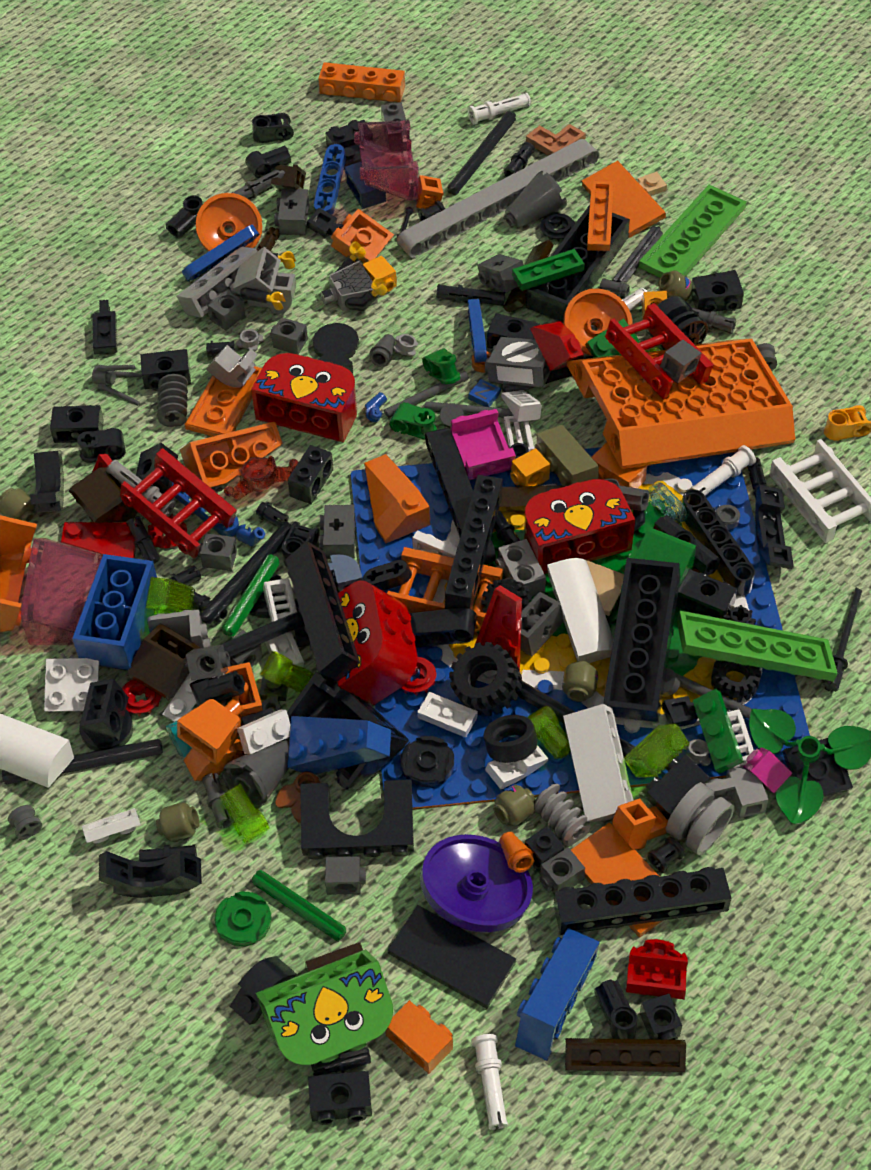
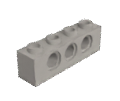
(213, 283)

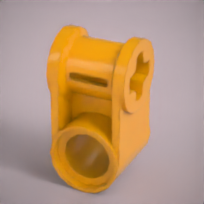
(847, 423)

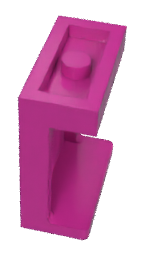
(481, 444)

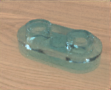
(667, 502)

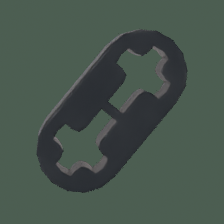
(388, 575)

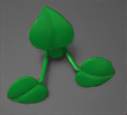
(798, 797)

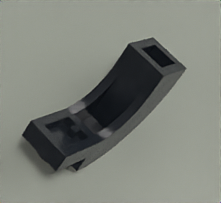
(49, 482)
(150, 879)

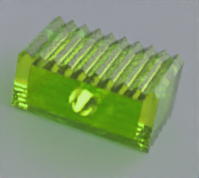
(169, 596)
(656, 751)

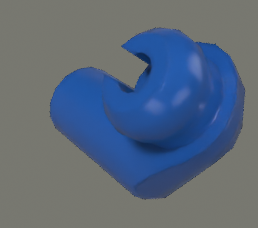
(372, 407)
(248, 537)

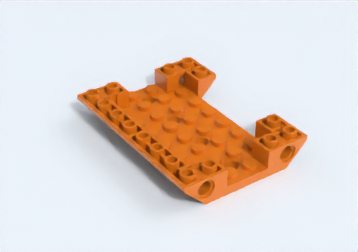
(694, 416)

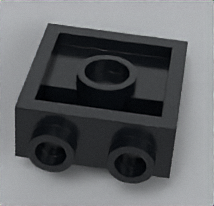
(345, 137)

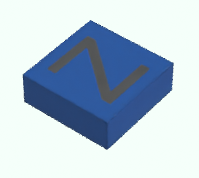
(484, 393)

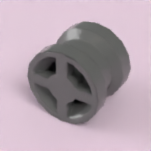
(768, 353)
(24, 821)

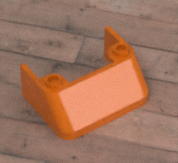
(14, 555)

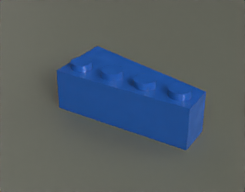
(333, 744)
(555, 992)

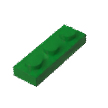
(548, 269)
(718, 731)

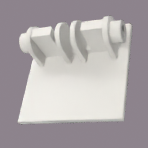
(68, 683)

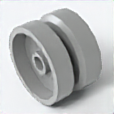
(700, 818)

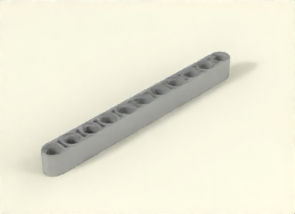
(493, 199)

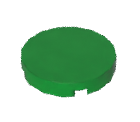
(243, 928)

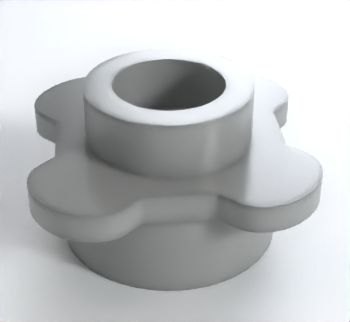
(249, 339)
(406, 345)
(698, 752)

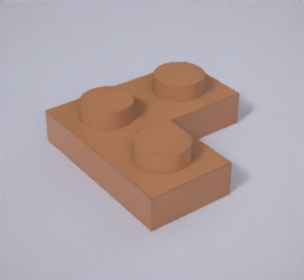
(549, 142)

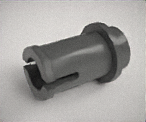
(620, 289)

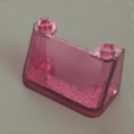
(388, 158)
(56, 591)

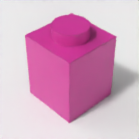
(767, 769)

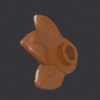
(290, 794)

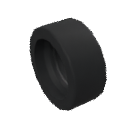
(513, 750)

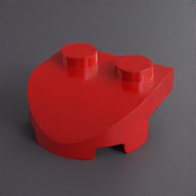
(657, 970)

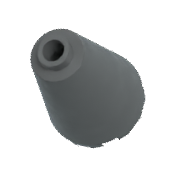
(535, 201)
(258, 772)

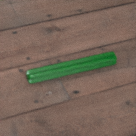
(250, 595)
(299, 905)

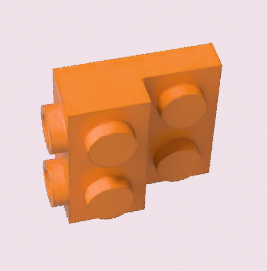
(363, 230)

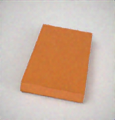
(628, 198)
(221, 407)
(612, 859)

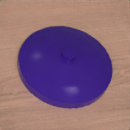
(473, 886)

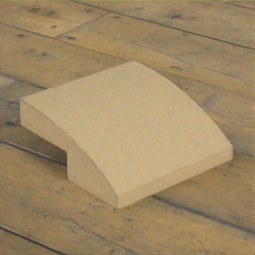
(608, 586)

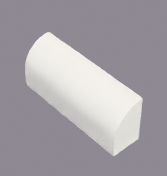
(581, 609)
(32, 751)
(598, 761)

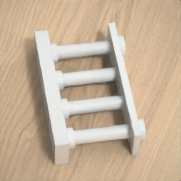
(811, 507)

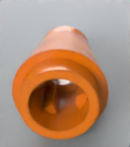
(517, 854)

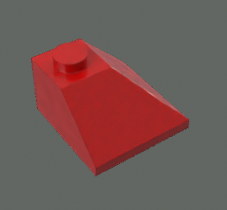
(557, 344)

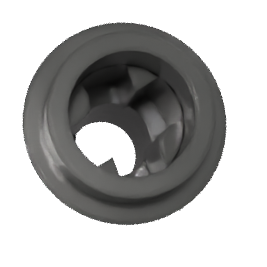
(383, 350)

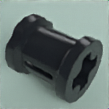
(425, 213)
(665, 854)

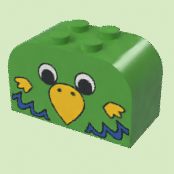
(328, 1009)

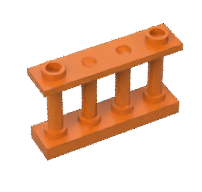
(439, 568)

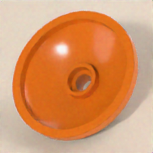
(222, 212)
(594, 308)

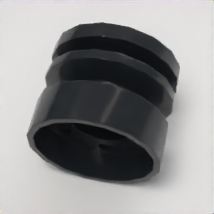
(684, 318)

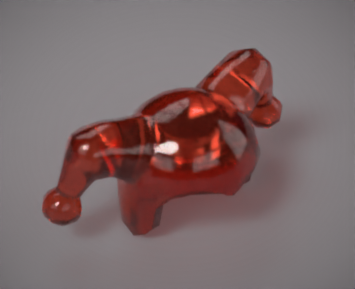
(259, 475)

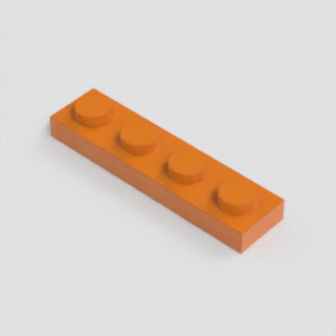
(600, 216)

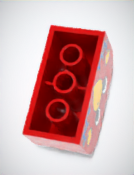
(306, 396)
(579, 522)
(382, 641)

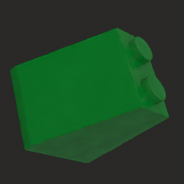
(666, 548)

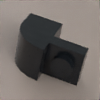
(260, 977)

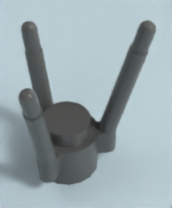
(106, 375)

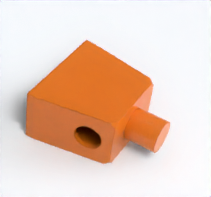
(211, 728)

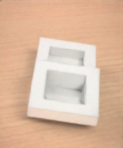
(509, 773)

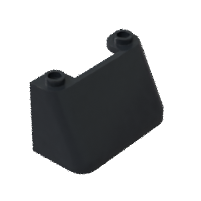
(327, 700)

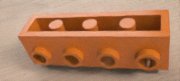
(362, 82)

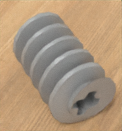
(559, 815)

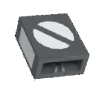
(517, 363)

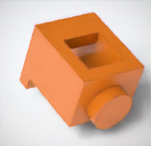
(428, 191)

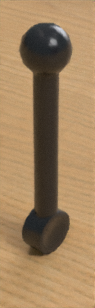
(409, 211)

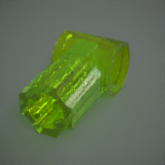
(283, 671)
(550, 732)
(247, 820)

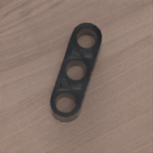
(443, 626)

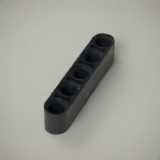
(714, 535)

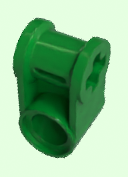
(442, 366)
(411, 420)

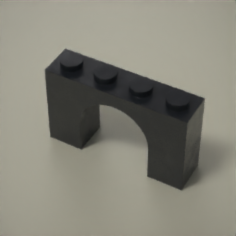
(392, 835)

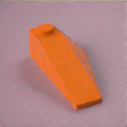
(220, 457)
(394, 500)

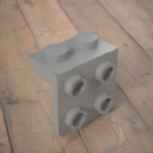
(185, 623)

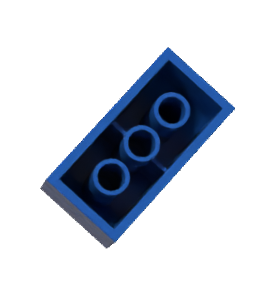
(115, 612)

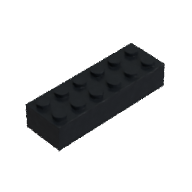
(555, 295)
(642, 639)

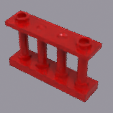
(664, 334)
(186, 482)

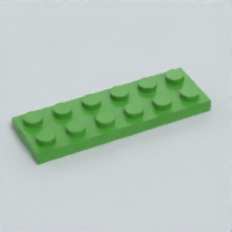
(693, 232)
(756, 646)

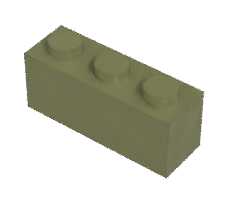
(566, 456)

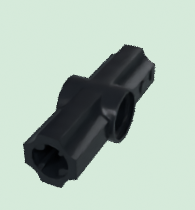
(704, 559)

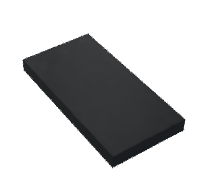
(452, 956)

